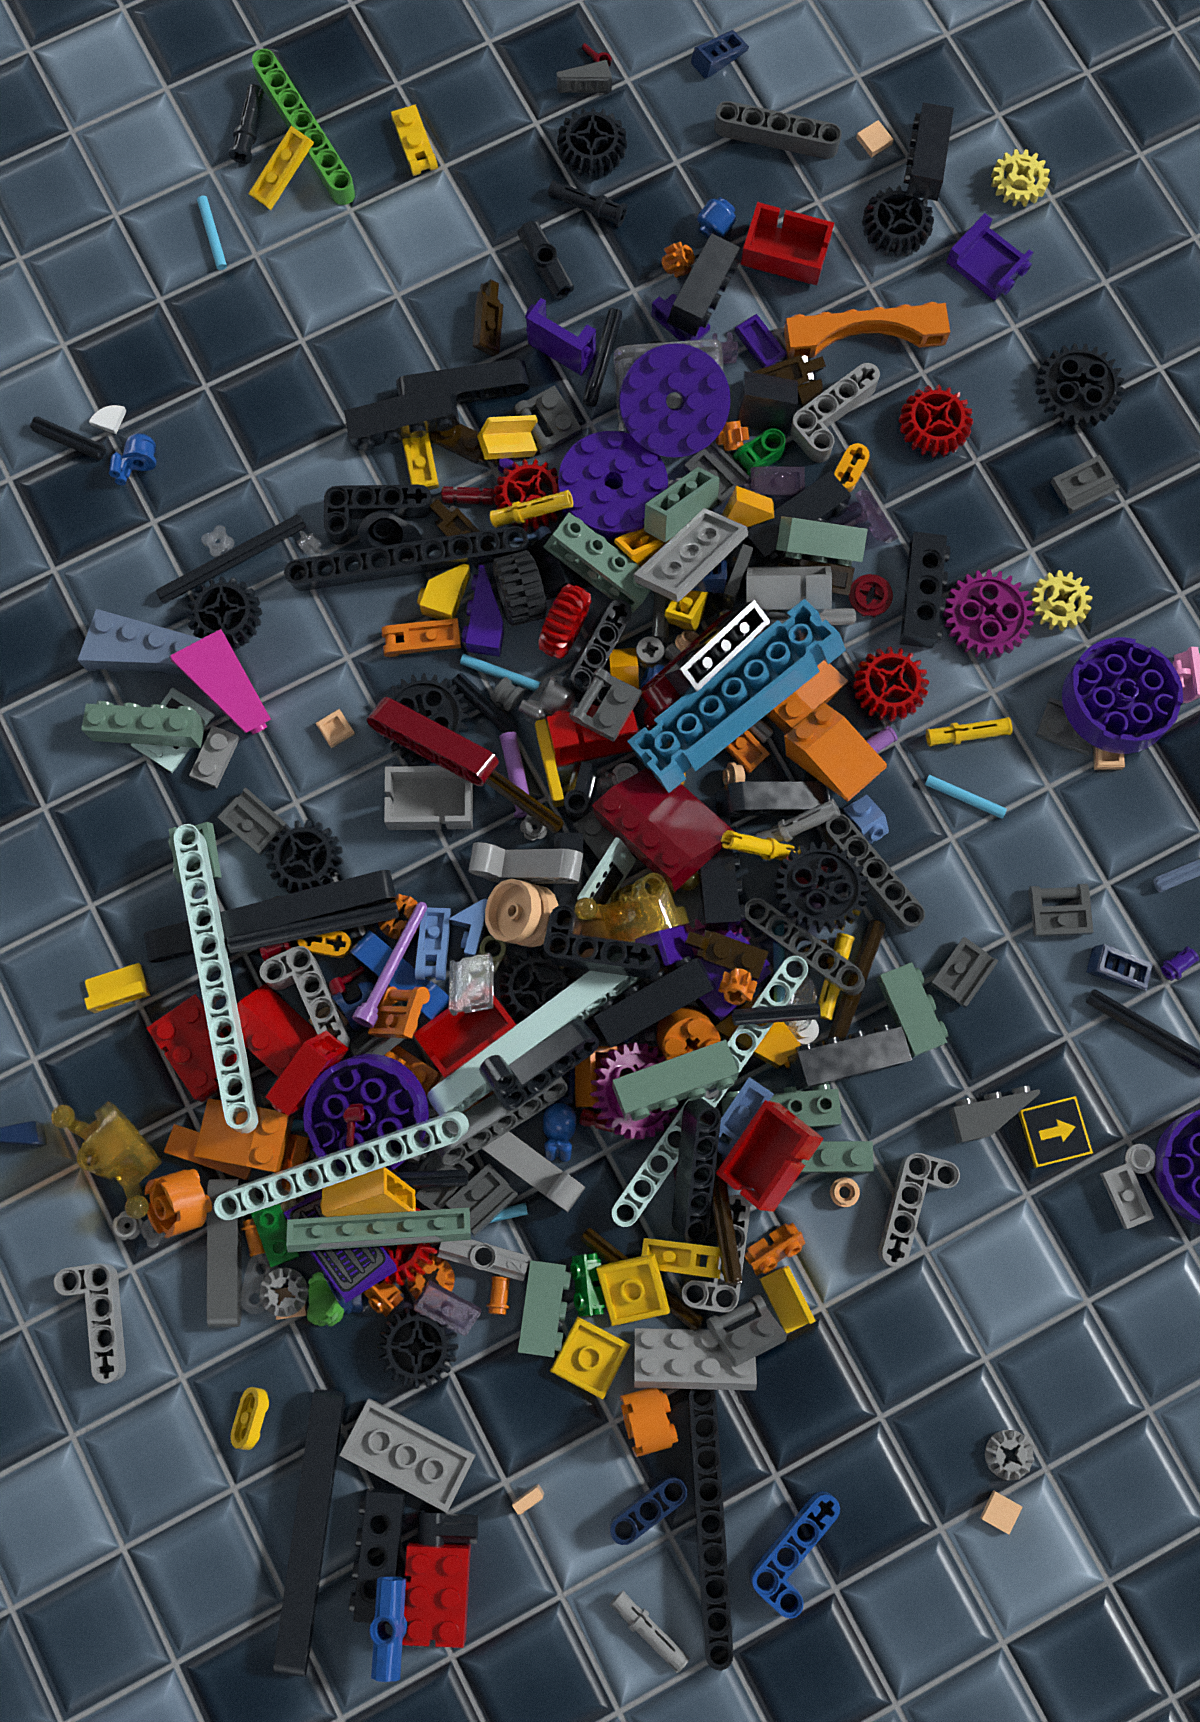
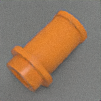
(254, 1242)
(499, 1295)

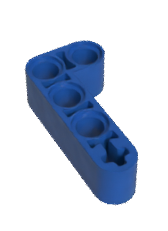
(375, 954)
(800, 1547)

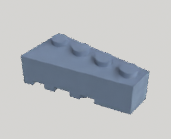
(131, 645)

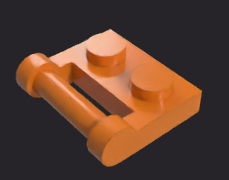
(399, 1020)

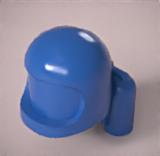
(137, 455)
(558, 1127)

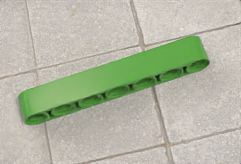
(298, 116)

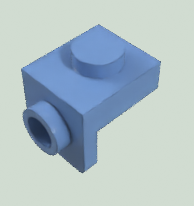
(867, 818)

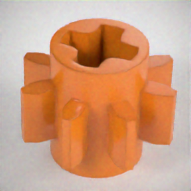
(678, 259)
(732, 435)
(737, 986)

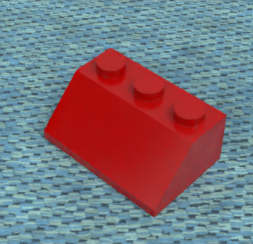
(272, 1028)

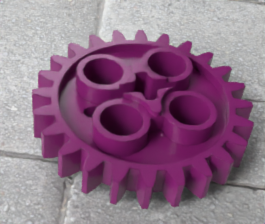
(1005, 598)
(623, 1060)

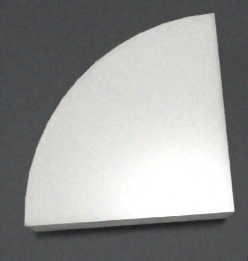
(108, 418)

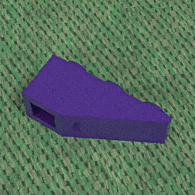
(486, 625)

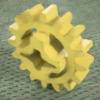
(1020, 177)
(1058, 611)

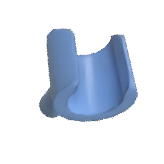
(538, 534)

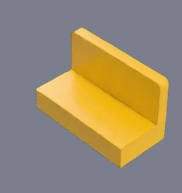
(508, 437)
(116, 988)
(787, 1299)

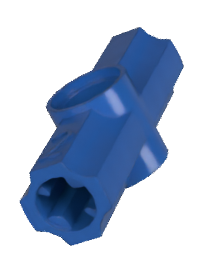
(387, 1648)

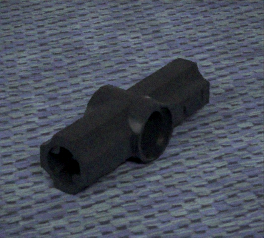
(552, 271)

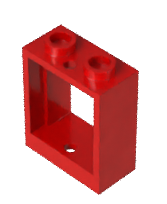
(306, 1066)

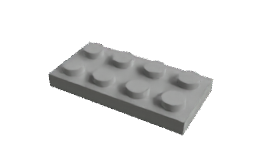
(691, 554)
(687, 1362)
(407, 1455)

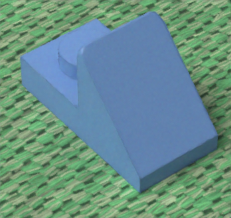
(473, 919)

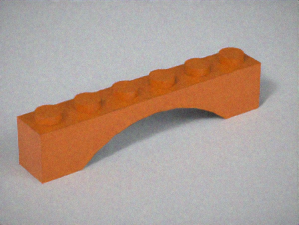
(920, 325)

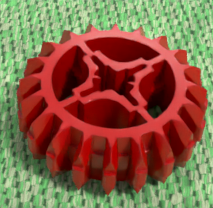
(941, 434)
(513, 484)
(564, 621)
(900, 690)
(407, 1268)

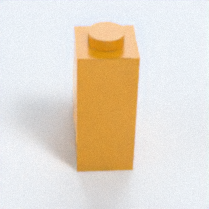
(773, 1048)
(368, 1194)

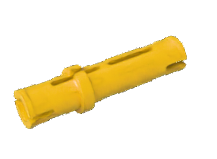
(521, 511)
(979, 730)
(765, 848)
(829, 992)

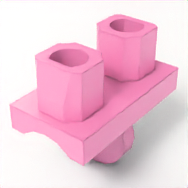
(1188, 668)

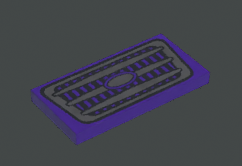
(347, 1269)

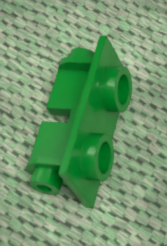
(273, 1234)
(587, 1299)

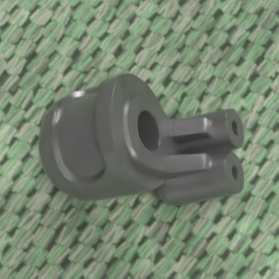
(552, 700)

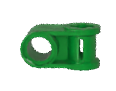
(757, 453)

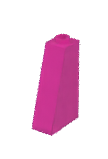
(222, 679)

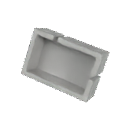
(787, 586)
(427, 799)

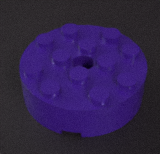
(702, 394)
(616, 462)
(1122, 695)
(383, 1087)
(1179, 1165)

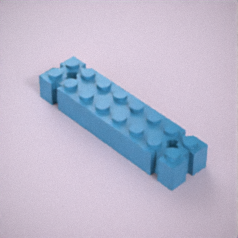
(737, 695)

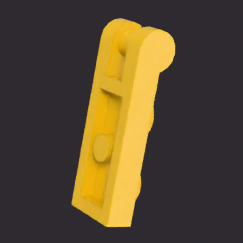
(414, 139)
(683, 1257)

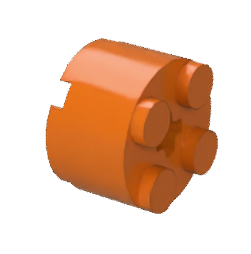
(685, 1024)
(177, 1203)
(647, 1420)

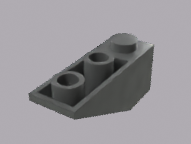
(984, 1118)

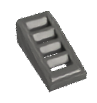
(585, 79)

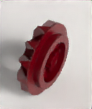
(882, 591)

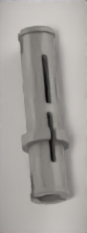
(787, 829)
(649, 1631)

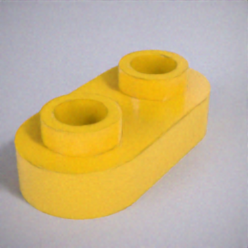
(249, 1418)

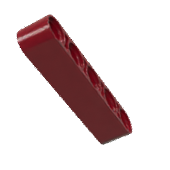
(659, 692)
(432, 741)

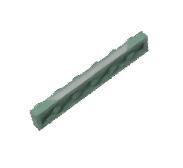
(378, 1229)

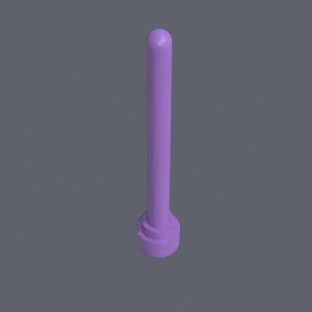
(367, 1012)

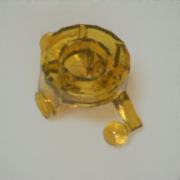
(640, 909)
(115, 1149)

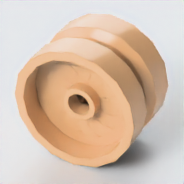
(519, 912)

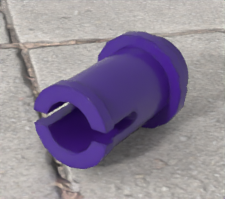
(1178, 964)

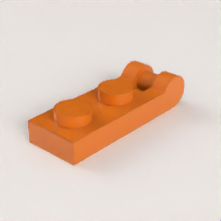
(421, 637)

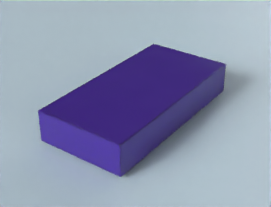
(760, 342)

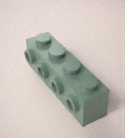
(596, 561)
(143, 724)
(675, 1080)
(814, 1107)

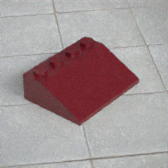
(663, 829)

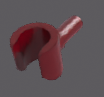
(595, 56)
(337, 984)
(352, 1114)

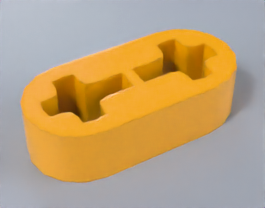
(846, 466)
(327, 949)

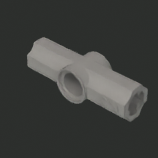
(503, 1261)

